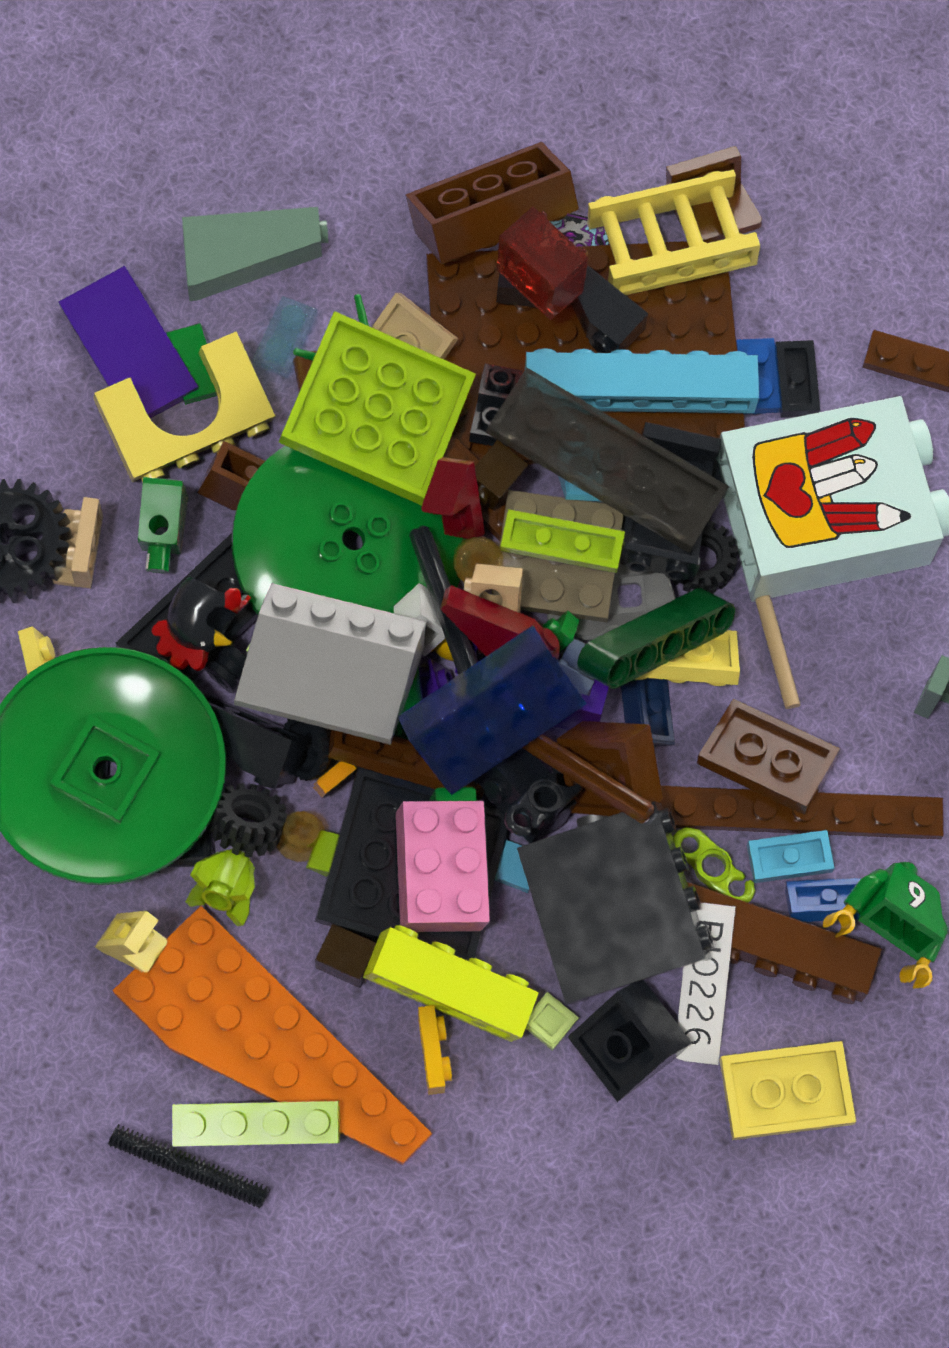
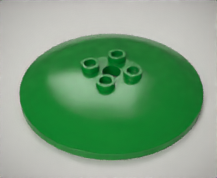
(293, 530)
(117, 710)

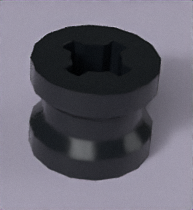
(227, 668)

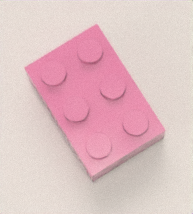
(442, 866)

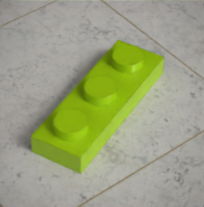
(562, 541)

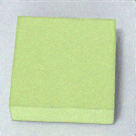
(550, 1021)

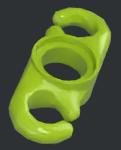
(705, 849)

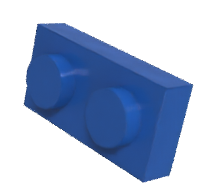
(767, 372)
(817, 898)

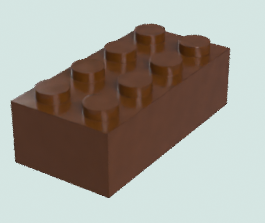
(484, 201)

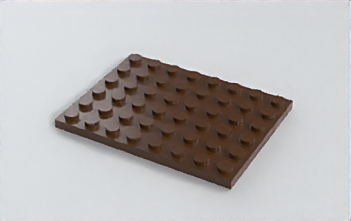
(679, 320)

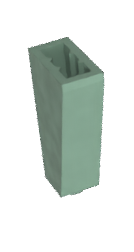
(247, 246)

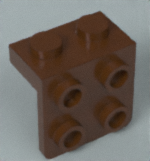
(742, 207)

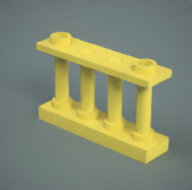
(682, 265)

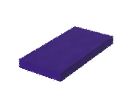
(128, 341)

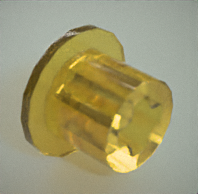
(299, 836)

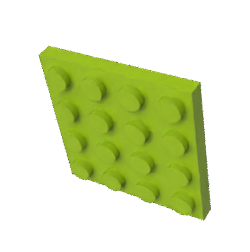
(377, 408)

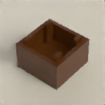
(619, 751)

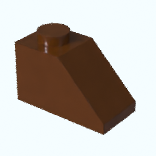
(229, 475)

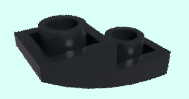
(493, 391)

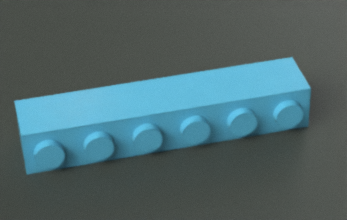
(653, 380)

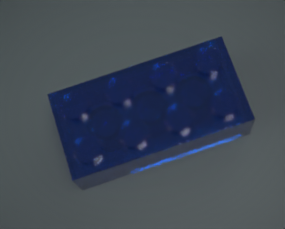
(491, 710)

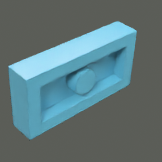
(790, 856)

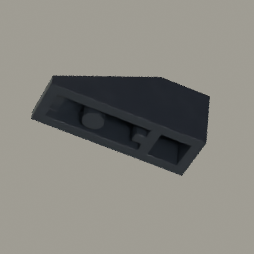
(607, 315)
(259, 745)

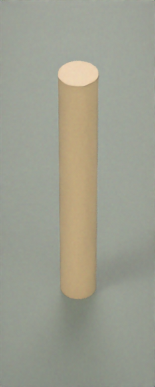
(777, 652)

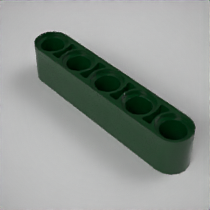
(655, 638)

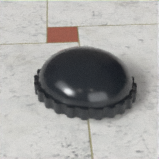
(315, 756)

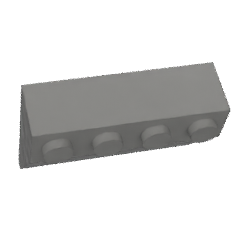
(331, 663)

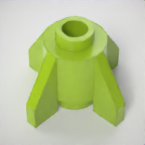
(224, 884)

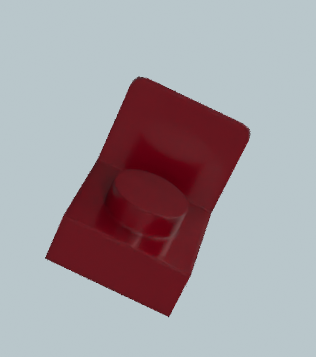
(455, 497)

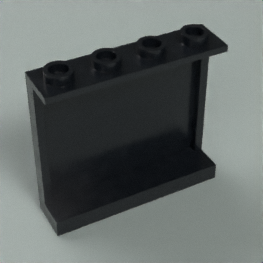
(615, 903)

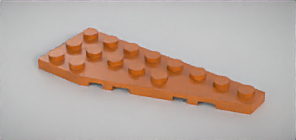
(238, 1021)

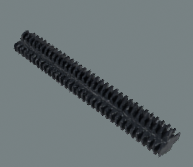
(189, 1167)

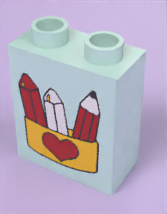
(831, 497)

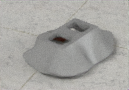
(655, 592)

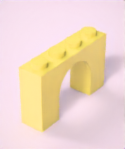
(149, 449)

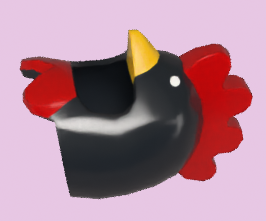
(197, 623)

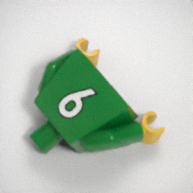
(901, 911)

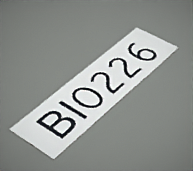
(705, 988)

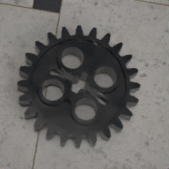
(48, 521)

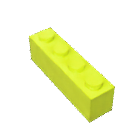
(450, 983)

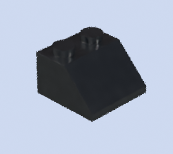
(629, 1039)

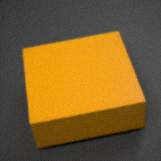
(333, 778)

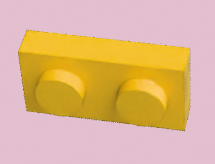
(431, 1032)

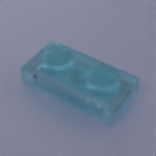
(284, 333)

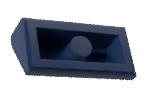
(649, 703)

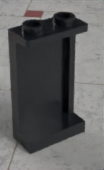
(647, 550)

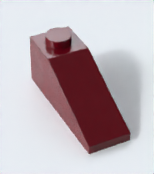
(489, 623)

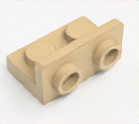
(83, 546)

